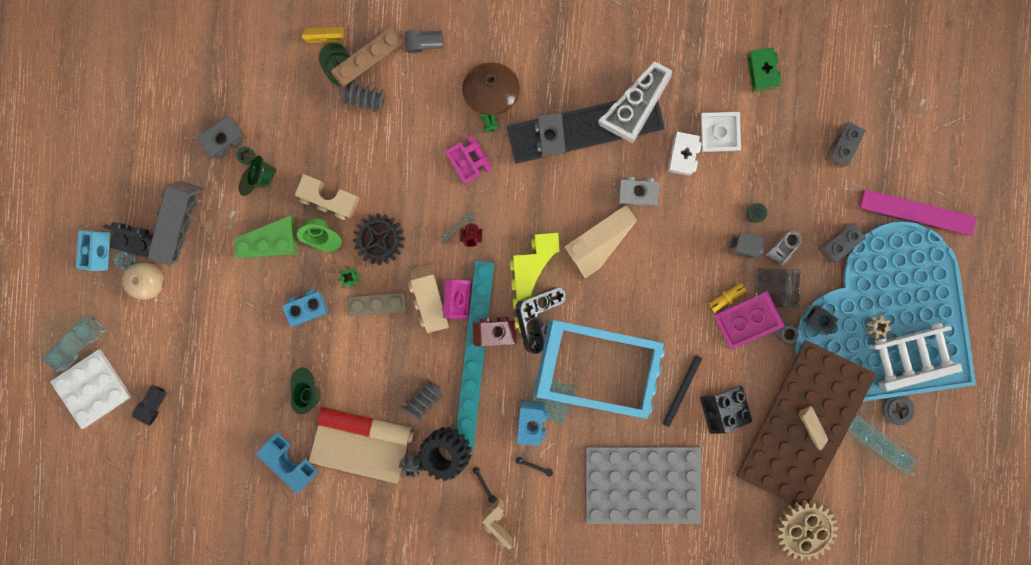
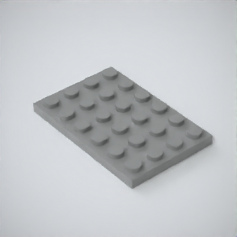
(643, 485)

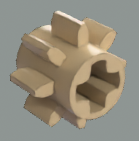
(883, 328)

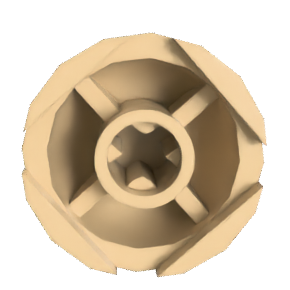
(142, 280)

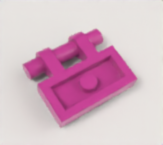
(463, 163)

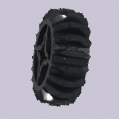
(386, 233)

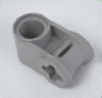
(781, 250)

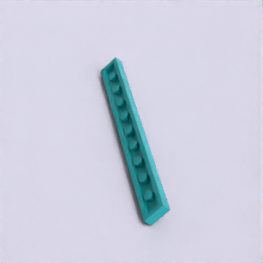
(474, 354)

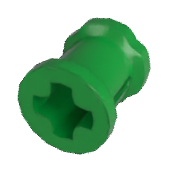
(489, 123)

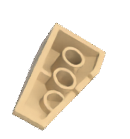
(598, 243)

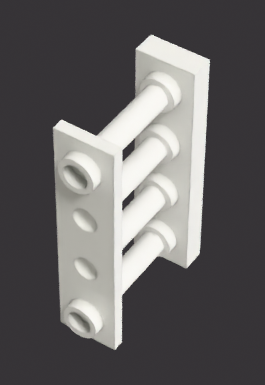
(928, 371)

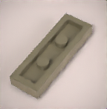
(377, 304)

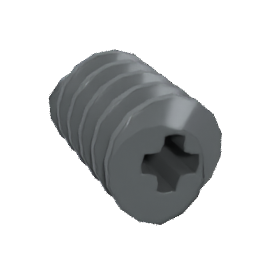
(363, 97)
(422, 400)

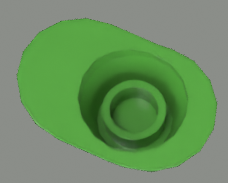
(318, 235)

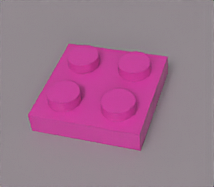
(457, 299)

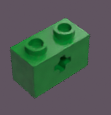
(759, 78)

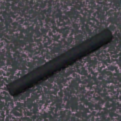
(682, 391)

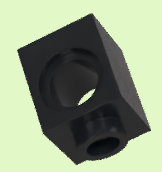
(813, 317)

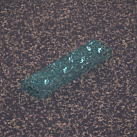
(882, 445)

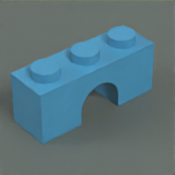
(275, 456)

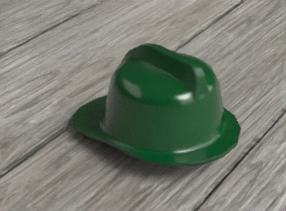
(330, 57)
(256, 176)
(304, 392)

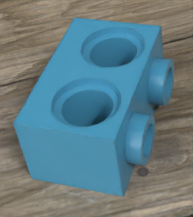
(307, 312)

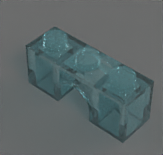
(66, 350)

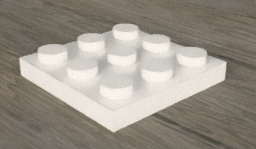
(91, 389)

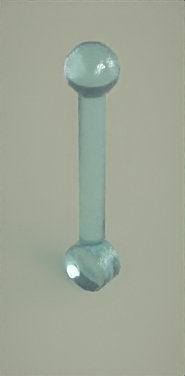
(446, 237)

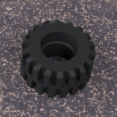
(435, 462)

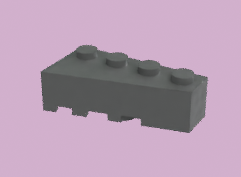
(172, 222)

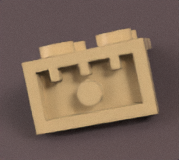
(490, 518)

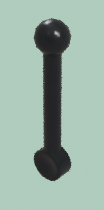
(549, 472)
(491, 498)

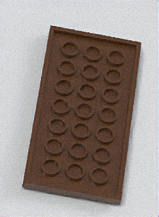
(782, 452)

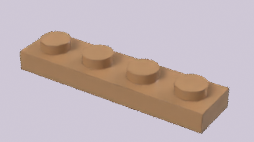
(367, 57)

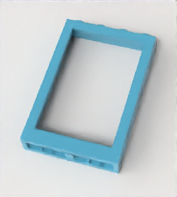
(549, 358)

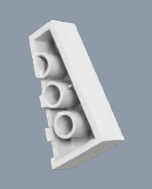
(636, 104)

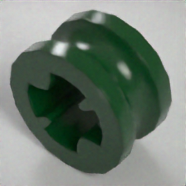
(244, 150)

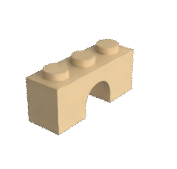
(311, 191)

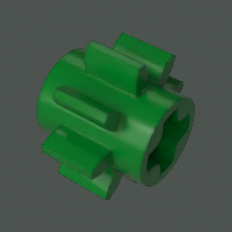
(344, 279)

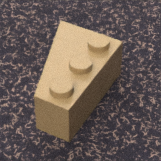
(428, 298)

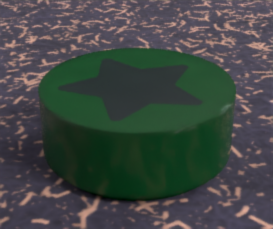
(756, 212)

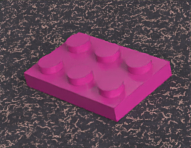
(749, 320)

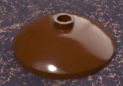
(490, 97)

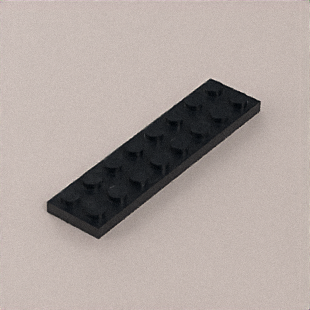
(579, 128)

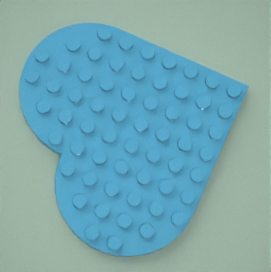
(913, 283)

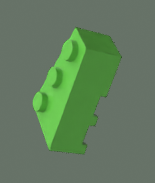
(270, 240)

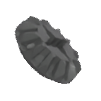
(906, 413)

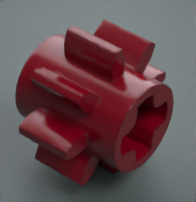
(471, 235)

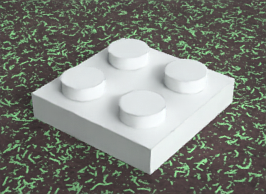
(720, 132)

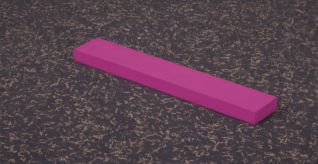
(917, 212)

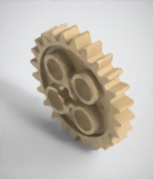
(806, 530)

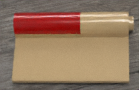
(360, 444)

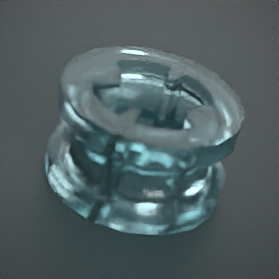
(118, 258)

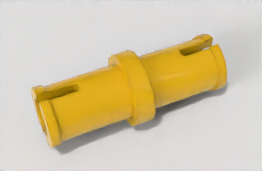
(727, 297)

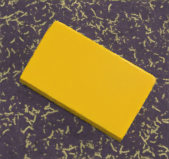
(326, 34)

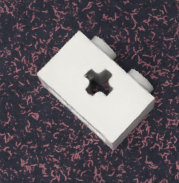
(677, 163)

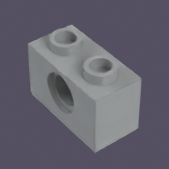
(650, 192)

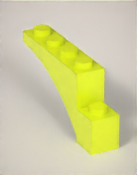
(529, 267)

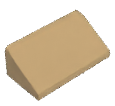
(813, 427)

